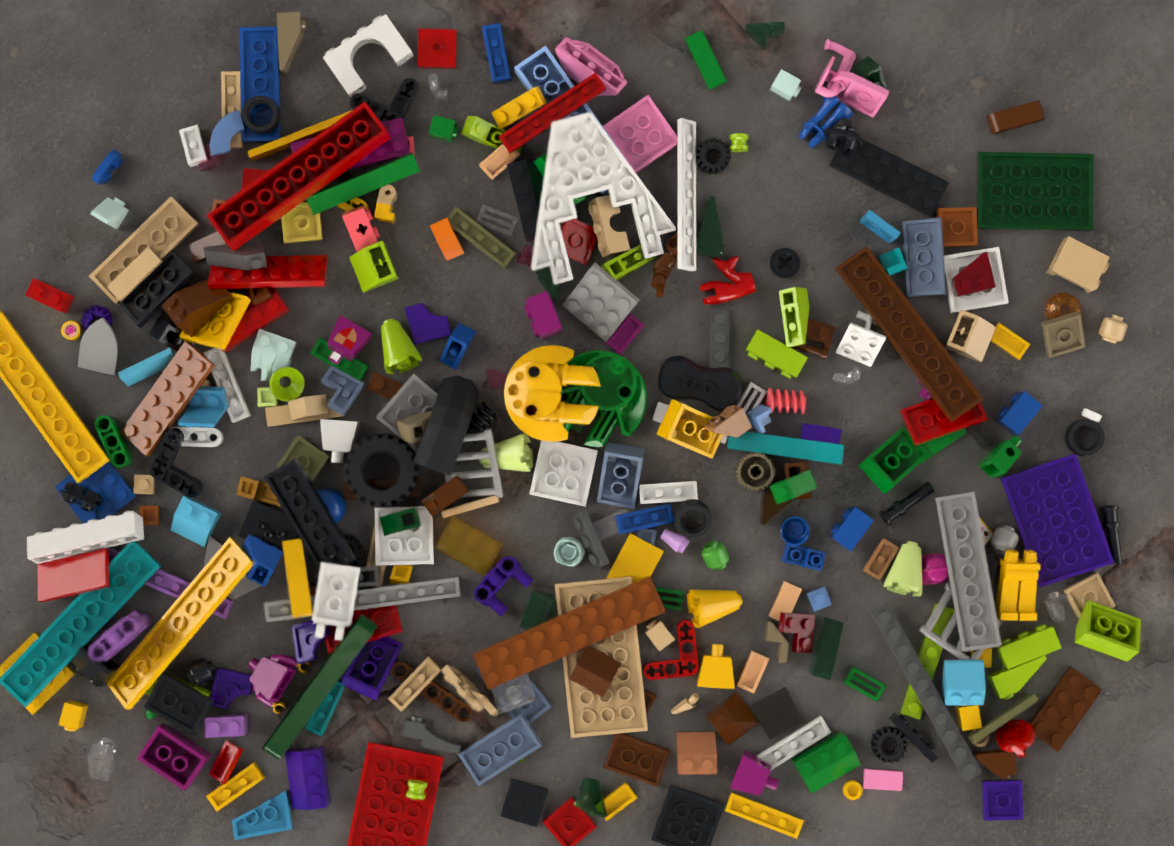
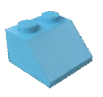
(195, 520)
(963, 682)

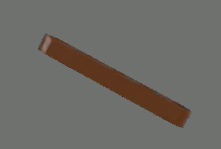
(438, 699)

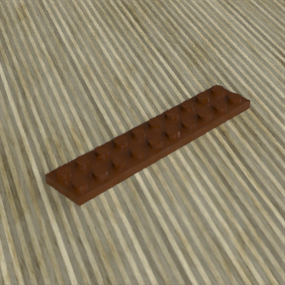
(909, 334)

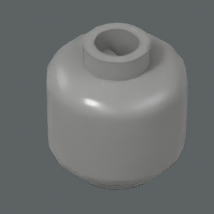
(1004, 539)

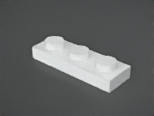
(668, 492)

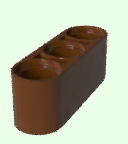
(1015, 117)

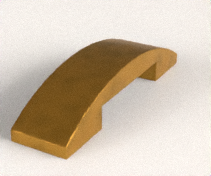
(256, 490)

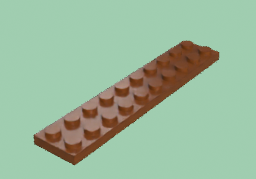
(569, 632)

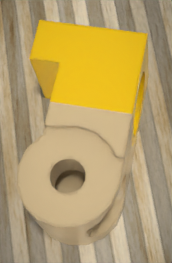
(384, 205)

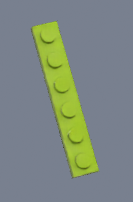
(929, 657)

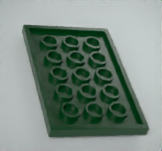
(1035, 191)

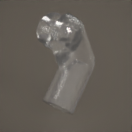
(435, 87)
(849, 378)

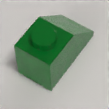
(793, 486)

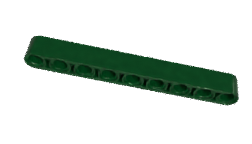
(319, 686)

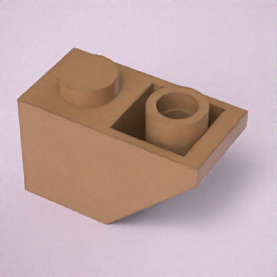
(730, 422)

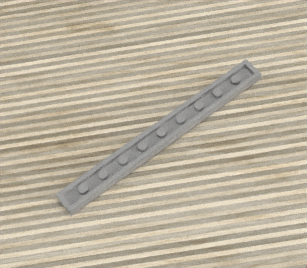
(379, 596)

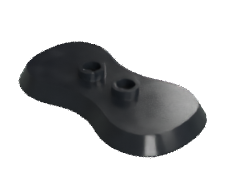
(684, 379)

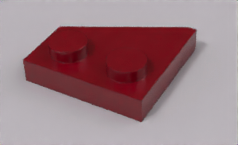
(975, 277)

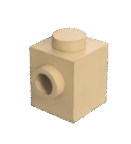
(659, 634)

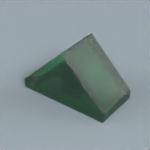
(591, 798)

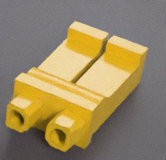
(1017, 586)

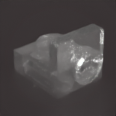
(1055, 609)

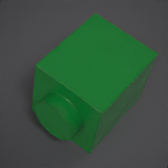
(443, 129)

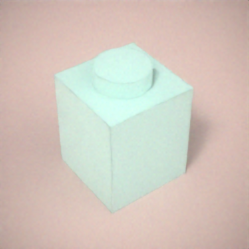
(786, 85)

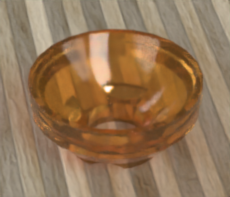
(1053, 305)

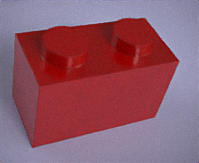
(49, 295)

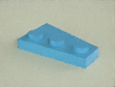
(265, 819)

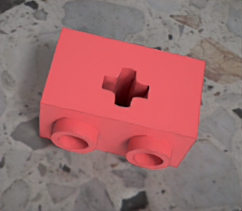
(352, 220)

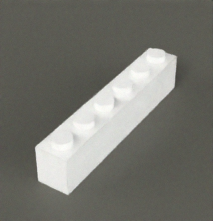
(85, 537)

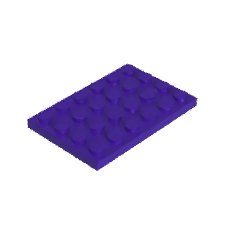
(1057, 519)

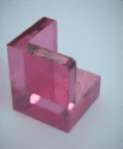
(213, 161)

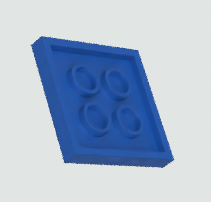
(108, 484)

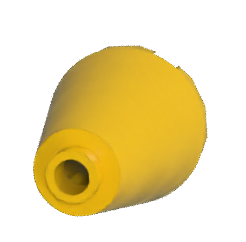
(711, 605)

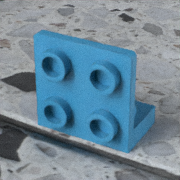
(205, 407)

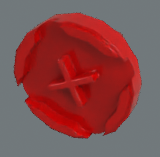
(1015, 737)

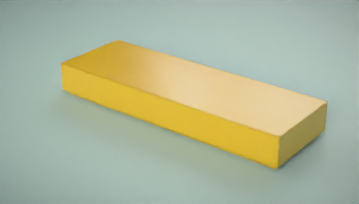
(235, 786)

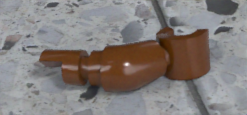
(664, 265)

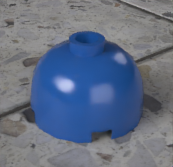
(334, 502)

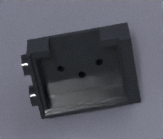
(275, 525)

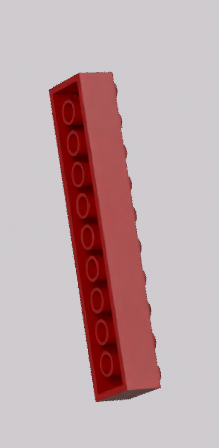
(298, 176)

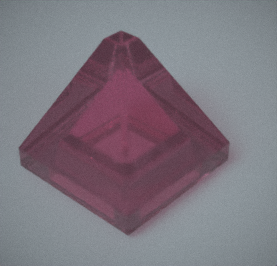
(525, 256)

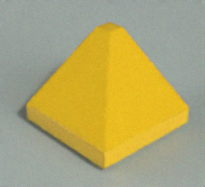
(400, 574)

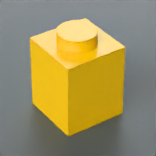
(73, 715)
(968, 717)

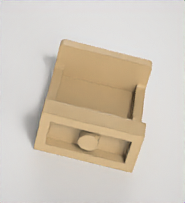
(1079, 264)

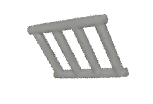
(493, 472)
(942, 640)

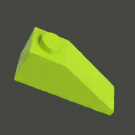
(626, 263)
(795, 315)
(1009, 681)

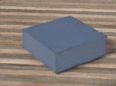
(647, 535)

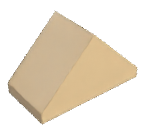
(308, 407)

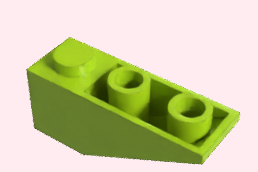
(483, 132)

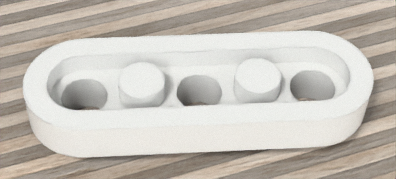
(204, 436)

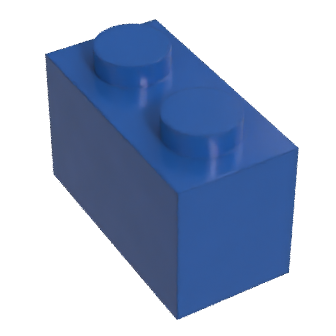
(1018, 413)
(851, 528)

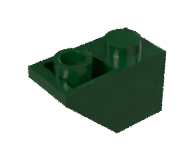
(400, 521)

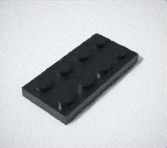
(156, 288)

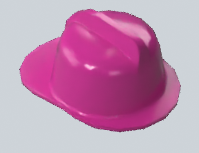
(934, 569)

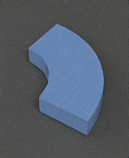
(224, 132)

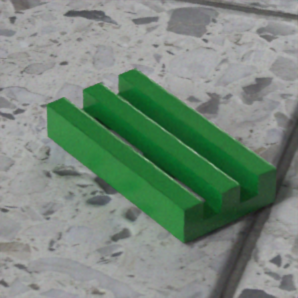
(672, 591)
(850, 676)

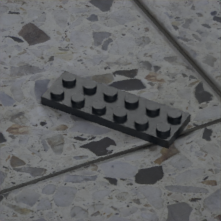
(891, 176)
(309, 514)

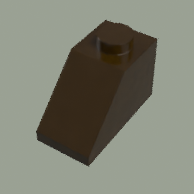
(769, 507)

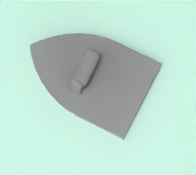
(99, 348)

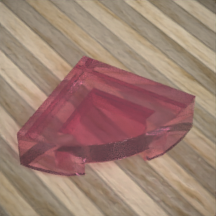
(495, 378)

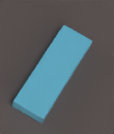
(147, 367)

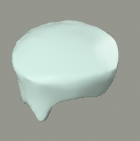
(569, 551)

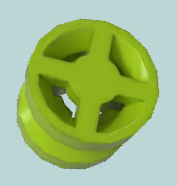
(739, 142)
(416, 789)

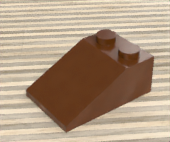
(195, 306)

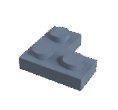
(346, 389)

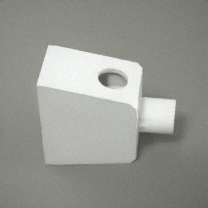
(338, 437)

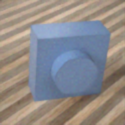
(819, 599)

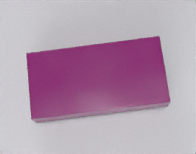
(625, 334)

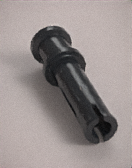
(900, 508)
(1111, 524)

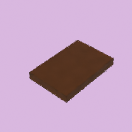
(636, 758)

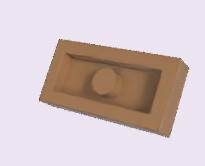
(880, 559)

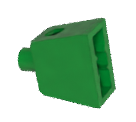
(1001, 457)

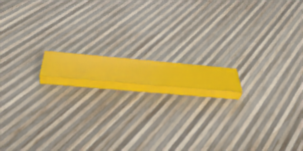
(284, 142)

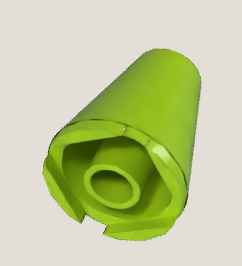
(398, 349)

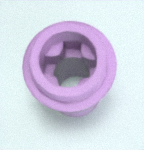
(675, 541)

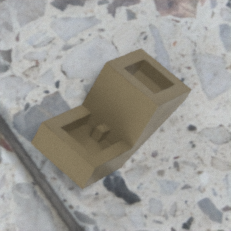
(773, 635)

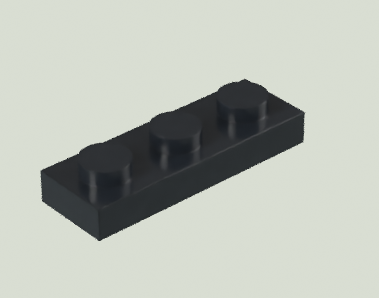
(914, 736)

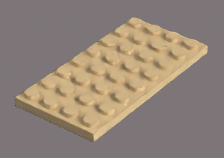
(624, 702)

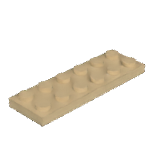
(160, 233)

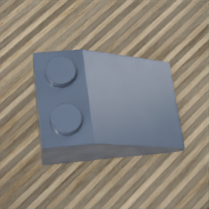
(620, 475)

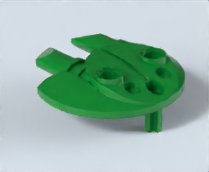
(613, 374)

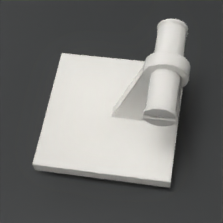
(860, 342)

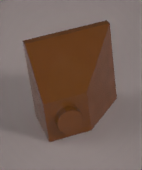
(731, 718)

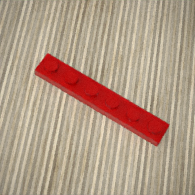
(553, 111)

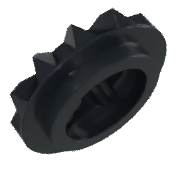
(794, 263)

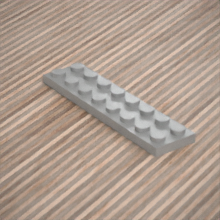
(968, 571)

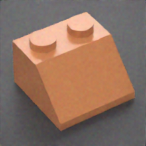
(696, 753)

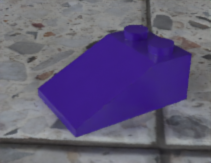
(372, 667)

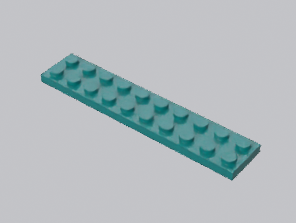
(78, 625)

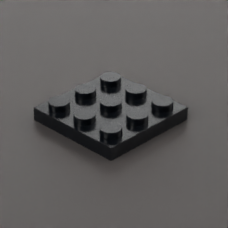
(687, 819)

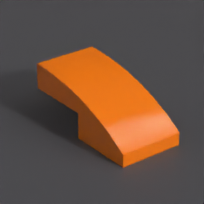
(447, 239)

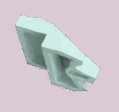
(271, 353)

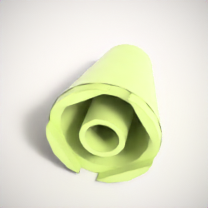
(512, 454)
(906, 571)

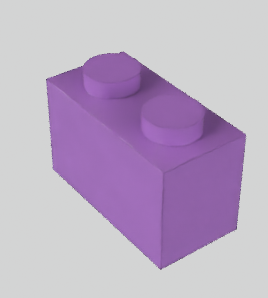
(226, 725)

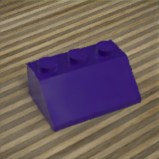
(308, 778)

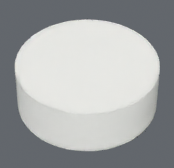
(1091, 415)

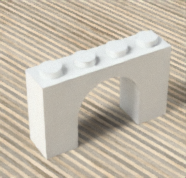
(379, 32)

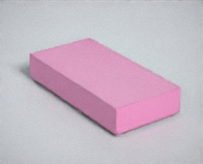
(882, 779)

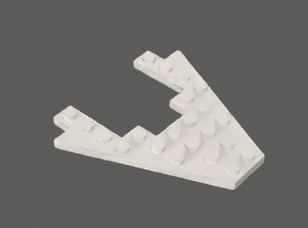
(582, 163)

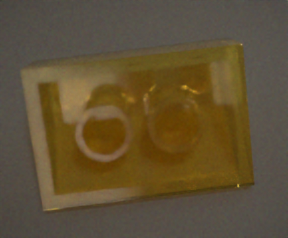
(469, 545)

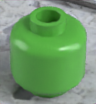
(715, 555)

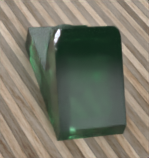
(758, 31)

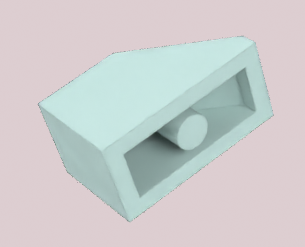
(111, 212)

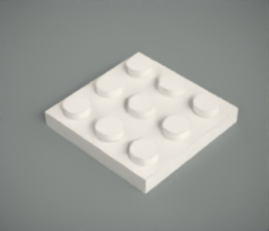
(992, 297)
(563, 472)
(404, 547)

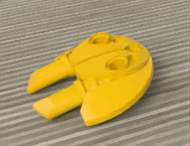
(544, 393)

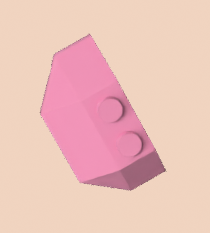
(582, 60)

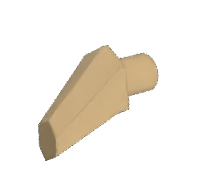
(686, 704)

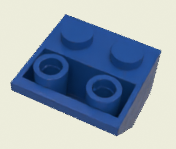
(264, 559)

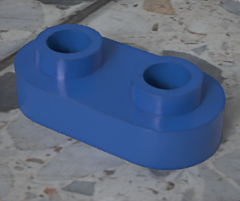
(103, 172)

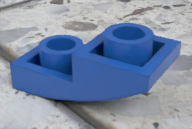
(803, 557)

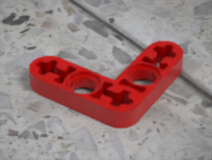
(684, 657)

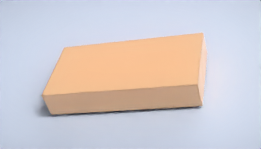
(498, 161)
(785, 600)
(752, 671)

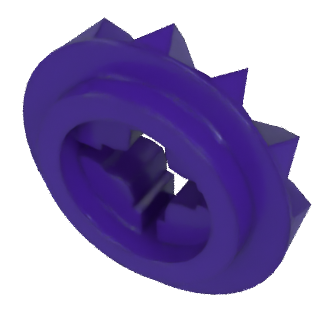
(98, 311)

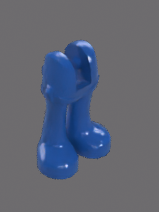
(841, 111)

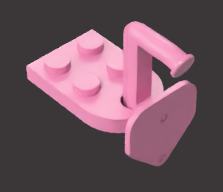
(849, 87)

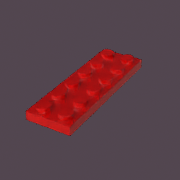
(280, 272)

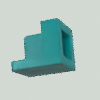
(893, 262)

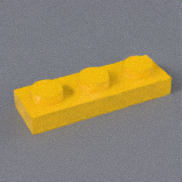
(519, 107)

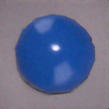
(795, 530)

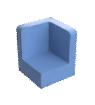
(759, 417)

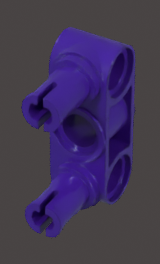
(496, 579)

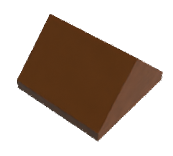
(595, 671)

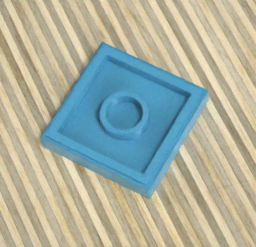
(879, 226)

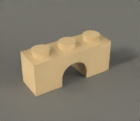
(609, 241)

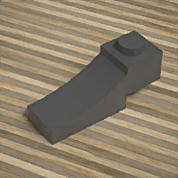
(417, 728)

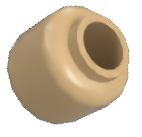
(1113, 329)

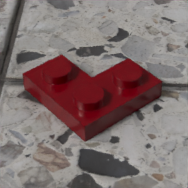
(803, 628)

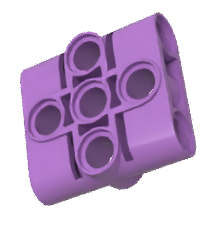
(119, 636)

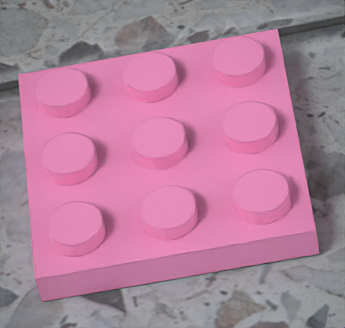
(641, 134)

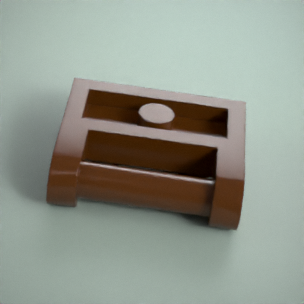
(819, 333)

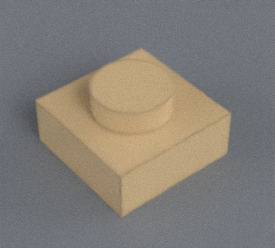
(144, 484)

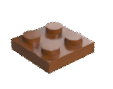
(959, 226)

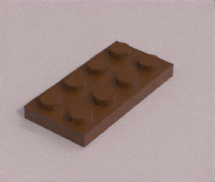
(1064, 708)

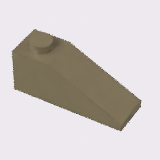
(290, 34)
(413, 427)

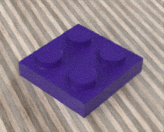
(1002, 800)

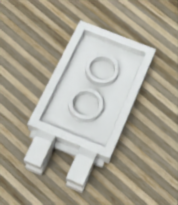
(335, 597)

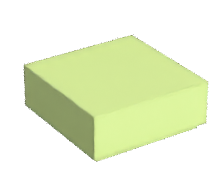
(266, 398)

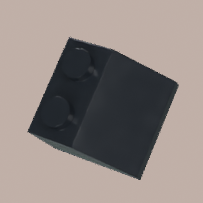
(97, 671)

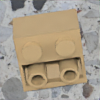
(970, 336)

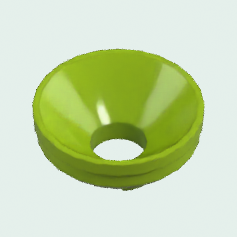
(291, 391)

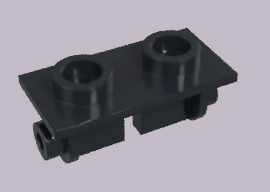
(74, 495)

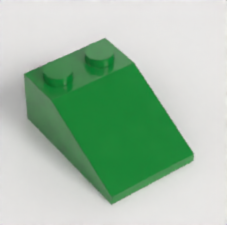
(893, 460)

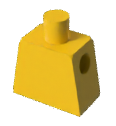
(716, 669)

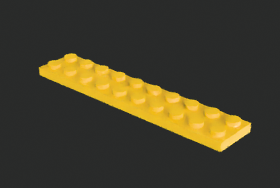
(47, 406)
(180, 623)

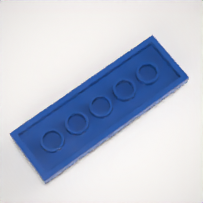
(259, 78)

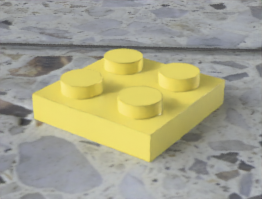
(301, 225)

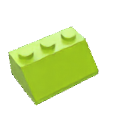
(1108, 631)

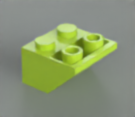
(373, 266)

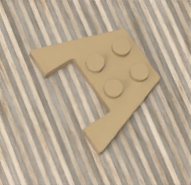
(468, 691)

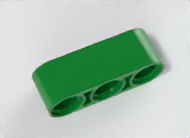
(106, 435)

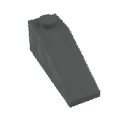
(247, 257)

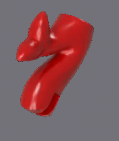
(725, 291)

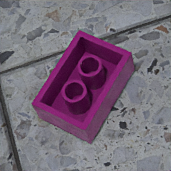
(544, 316)
(174, 756)

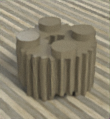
(760, 480)

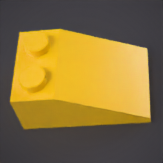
(686, 427)

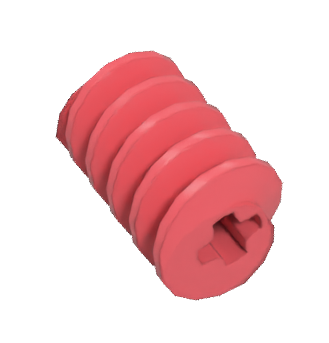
(786, 400)

